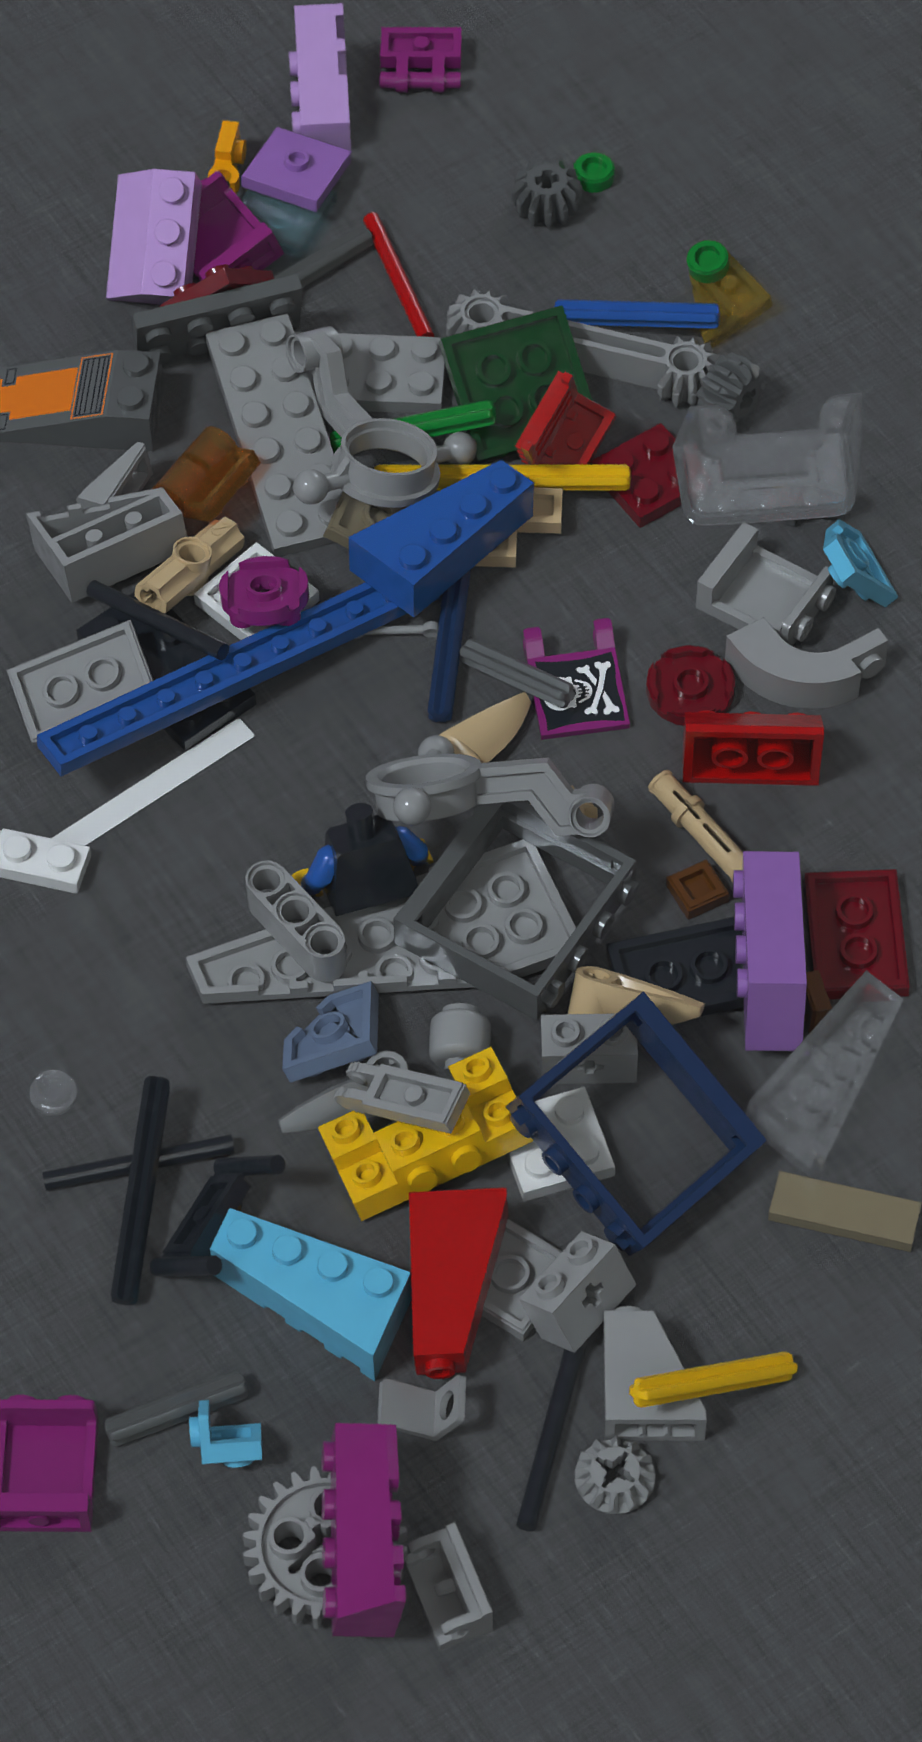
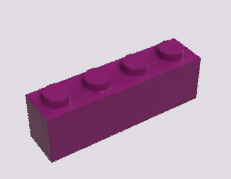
(364, 1526)

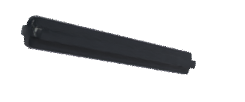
(140, 1191)

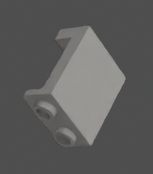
(755, 583)

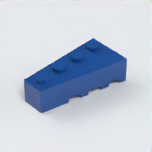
(441, 537)

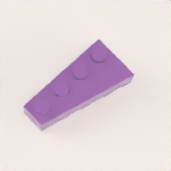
(770, 949)

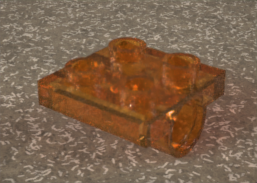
(208, 474)

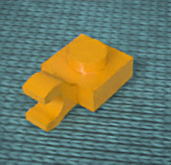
(228, 153)

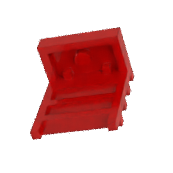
(564, 426)

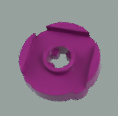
(249, 606)

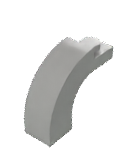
(799, 676)

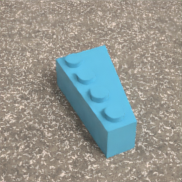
(316, 1286)

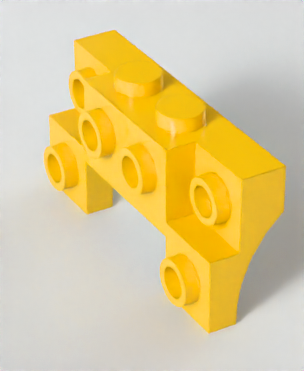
(408, 1158)

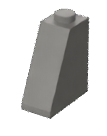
(638, 1348)

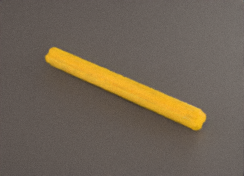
(543, 475)

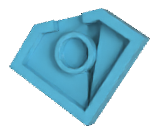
(856, 564)

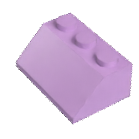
(153, 235)

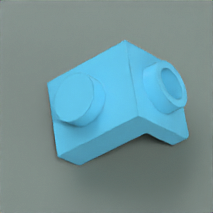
(229, 1444)

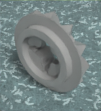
(619, 1495)

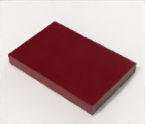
(856, 929)

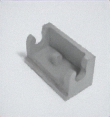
(448, 1587)

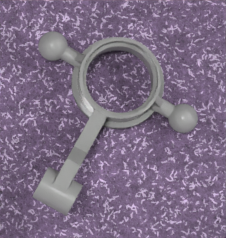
(321, 354)
(448, 783)

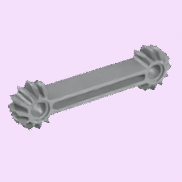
(607, 353)

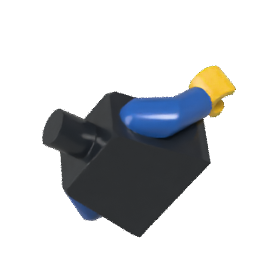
(364, 862)

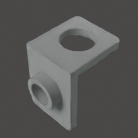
(420, 1409)

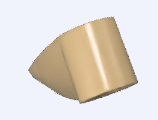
(489, 730)
(607, 992)

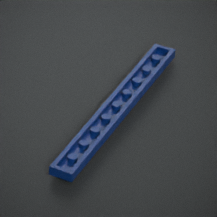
(214, 680)

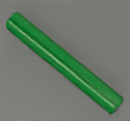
(444, 420)

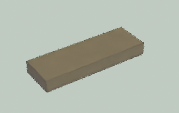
(844, 1211)

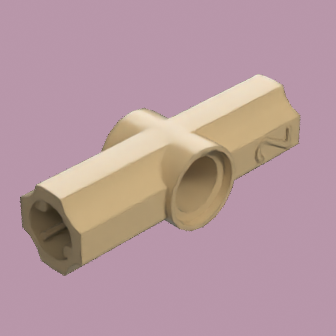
(190, 565)

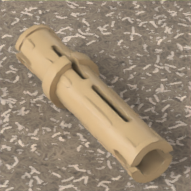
(689, 813)

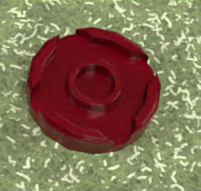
(689, 681)

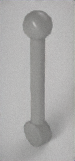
(428, 629)

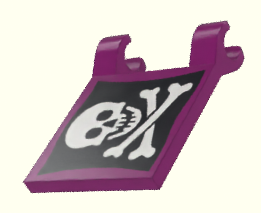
(596, 680)

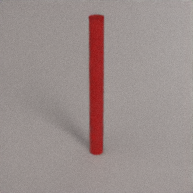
(397, 276)

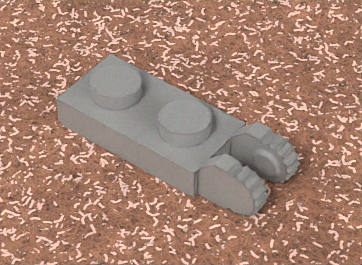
(404, 1096)

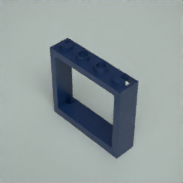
(689, 1077)

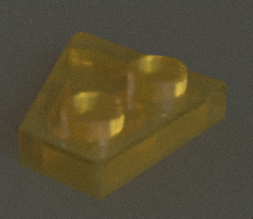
(738, 298)

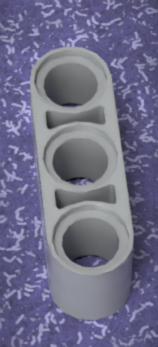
(299, 939)

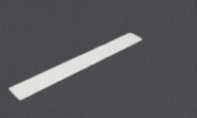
(157, 784)

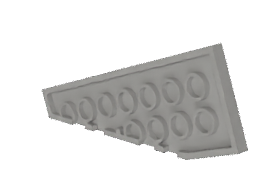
(500, 912)

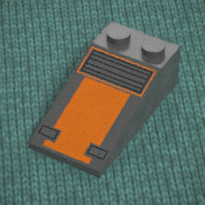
(83, 400)

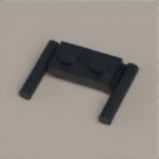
(190, 1245)

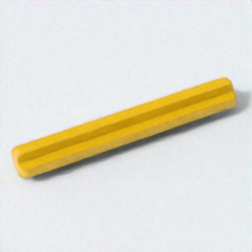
(712, 1379)

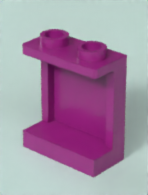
(230, 231)
(47, 1464)

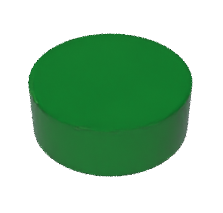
(595, 172)
(708, 261)

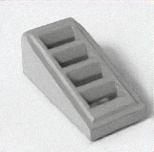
(123, 477)

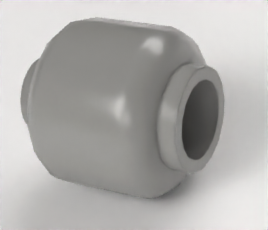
(457, 1034)

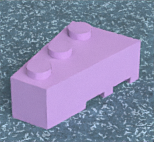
(321, 75)

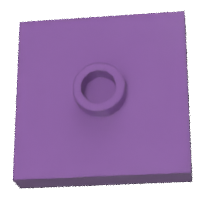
(296, 169)

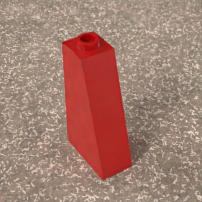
(452, 1265)

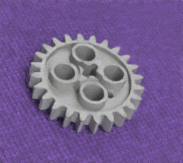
(294, 1516)

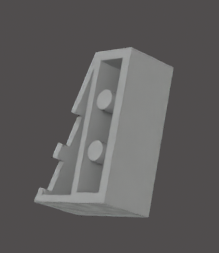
(107, 539)

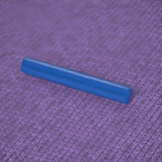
(642, 313)

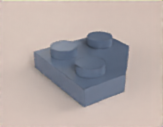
(337, 1036)

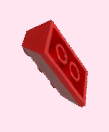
(752, 748)

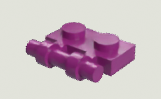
(421, 48)

